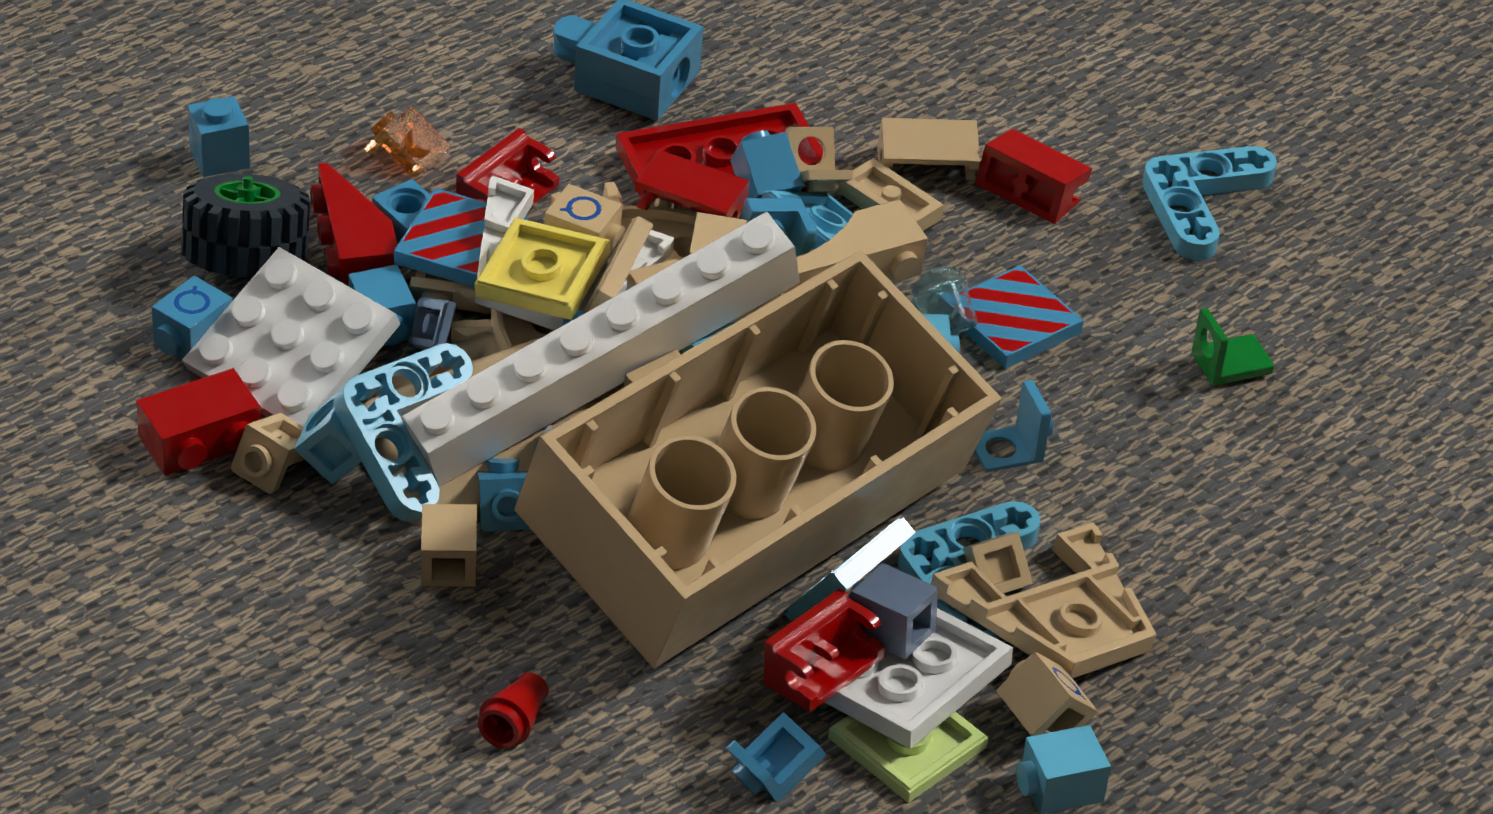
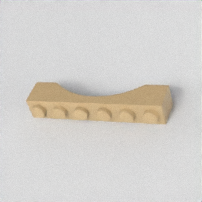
(882, 232)

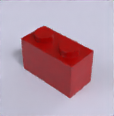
(196, 420)

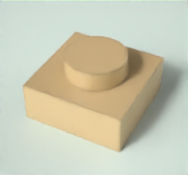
(1001, 561)

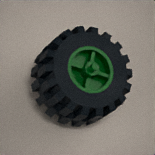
(241, 220)

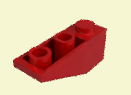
(351, 225)

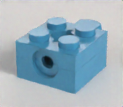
(631, 56)

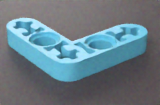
(1238, 170)
(384, 421)
(941, 543)

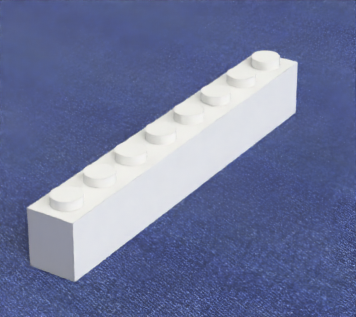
(601, 347)

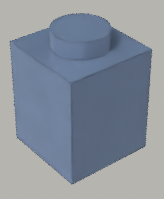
(902, 605)

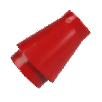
(511, 713)

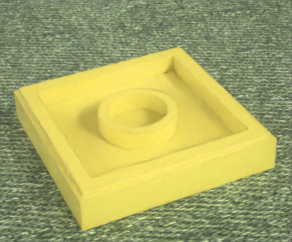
(542, 268)

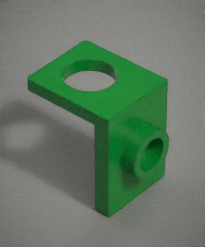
(1226, 358)

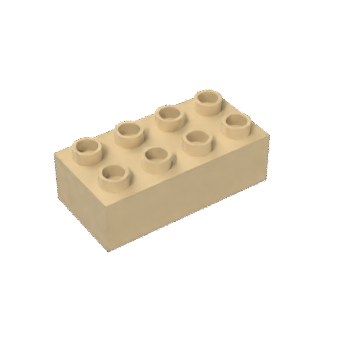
(754, 456)

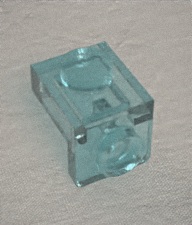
(945, 292)

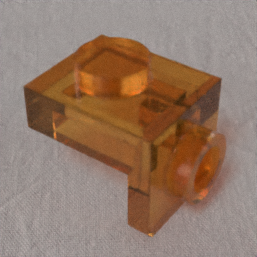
(409, 140)

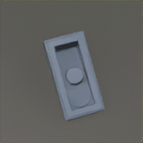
(431, 323)

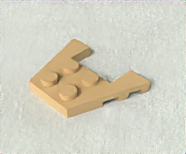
(1074, 621)

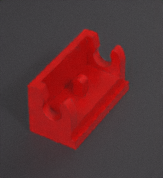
(511, 160)
(1031, 175)
(691, 186)
(822, 651)

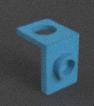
(1028, 436)

